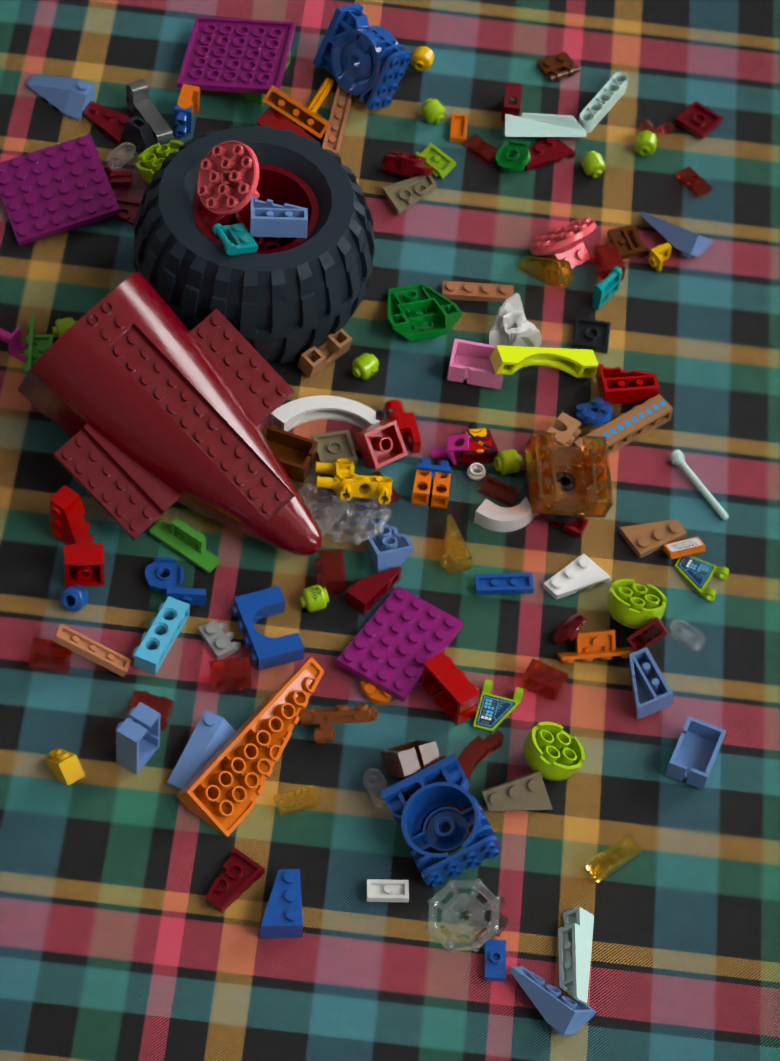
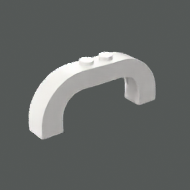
(504, 519)

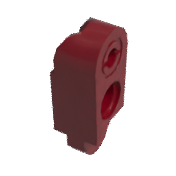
(406, 164)

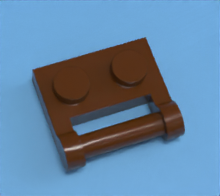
(624, 243)

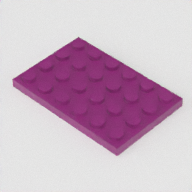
(398, 642)

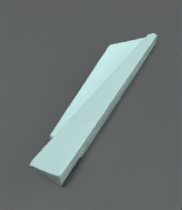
(542, 126)
(575, 952)

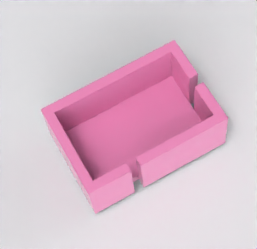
(472, 363)

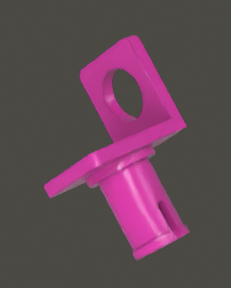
(14, 342)
(451, 450)

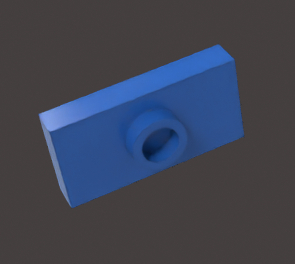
(188, 595)
(495, 960)

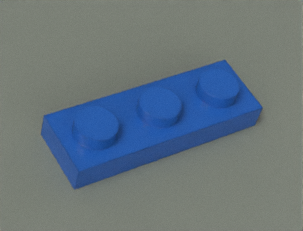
(503, 584)

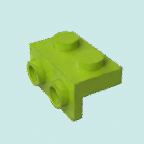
(440, 161)

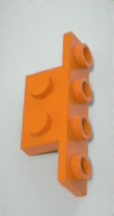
(595, 645)

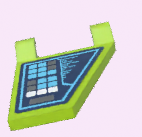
(699, 574)
(494, 709)

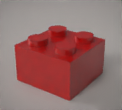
(381, 443)
(84, 564)

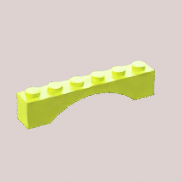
(577, 362)

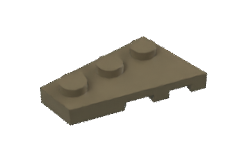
(408, 192)
(518, 794)

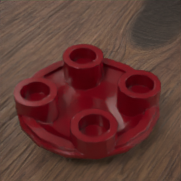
(568, 628)

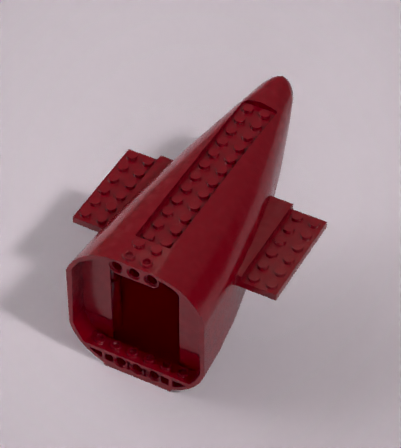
(169, 419)

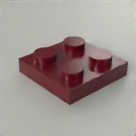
(698, 120)

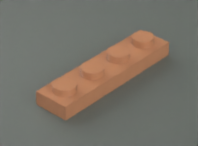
(477, 291)
(91, 650)

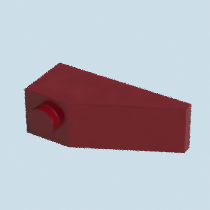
(370, 590)

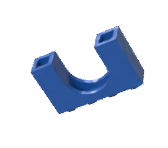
(265, 651)

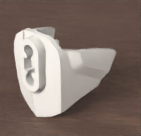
(511, 326)

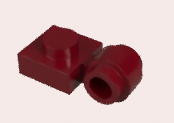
(574, 528)

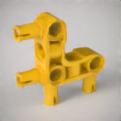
(348, 484)

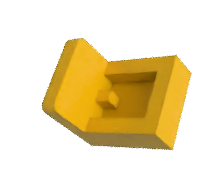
(658, 255)

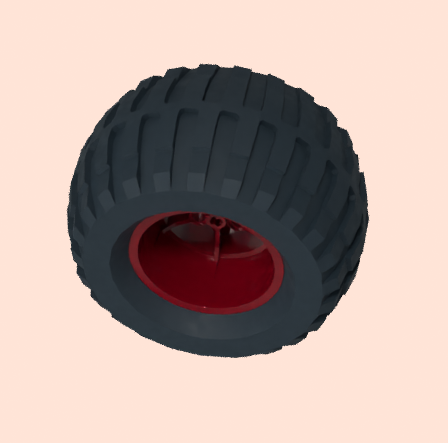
(275, 296)

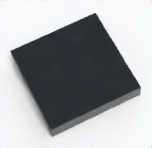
(591, 335)

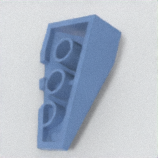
(64, 93)
(682, 239)
(388, 549)
(204, 742)
(558, 1010)

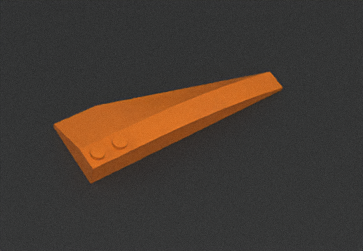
(235, 775)

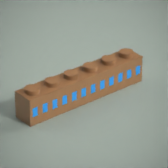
(633, 424)

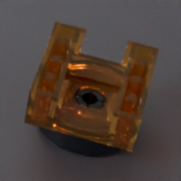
(568, 480)

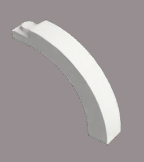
(320, 408)

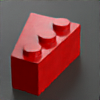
(625, 386)
(67, 518)

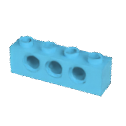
(152, 659)

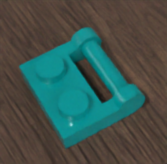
(240, 237)
(607, 288)

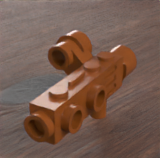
(332, 716)

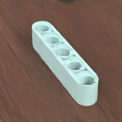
(603, 101)

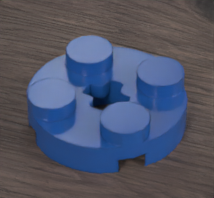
(594, 412)
(158, 567)

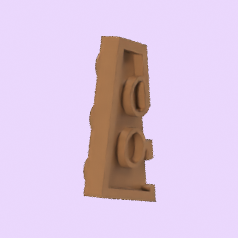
(651, 536)

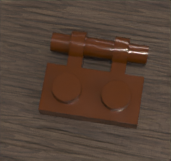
(557, 67)

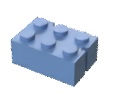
(137, 737)
(695, 752)

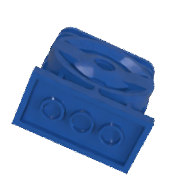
(360, 53)
(428, 793)

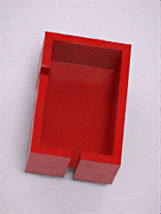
(460, 696)

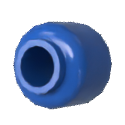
(74, 598)

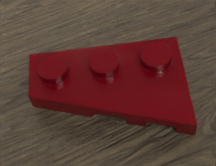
(107, 119)
(546, 151)
(236, 877)

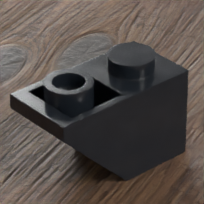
(139, 133)

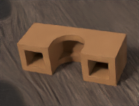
(316, 359)
(566, 429)

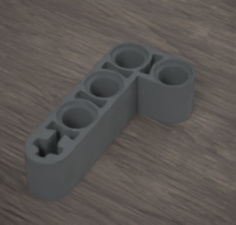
(139, 104)

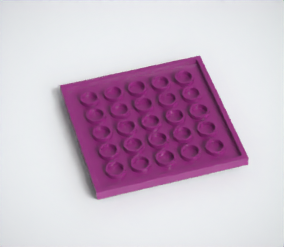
(236, 54)
(56, 190)

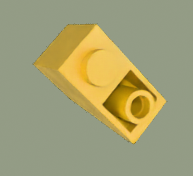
(65, 766)

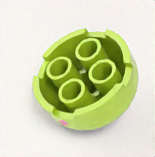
(152, 158)
(634, 603)
(553, 751)

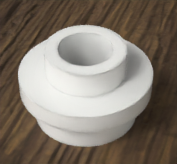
(476, 467)

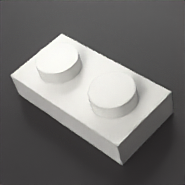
(387, 890)

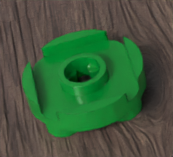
(518, 162)

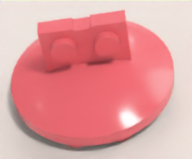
(228, 177)
(565, 242)

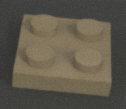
(335, 446)

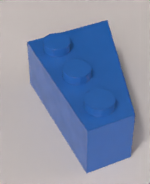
(284, 909)

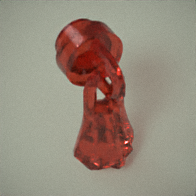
(666, 128)

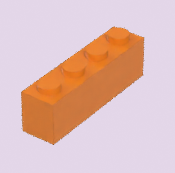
(296, 111)

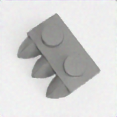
(217, 640)

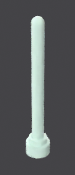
(677, 458)

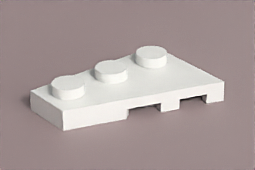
(576, 576)

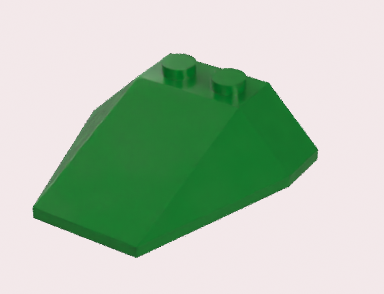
(421, 312)

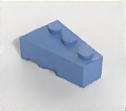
(277, 220)
(648, 684)

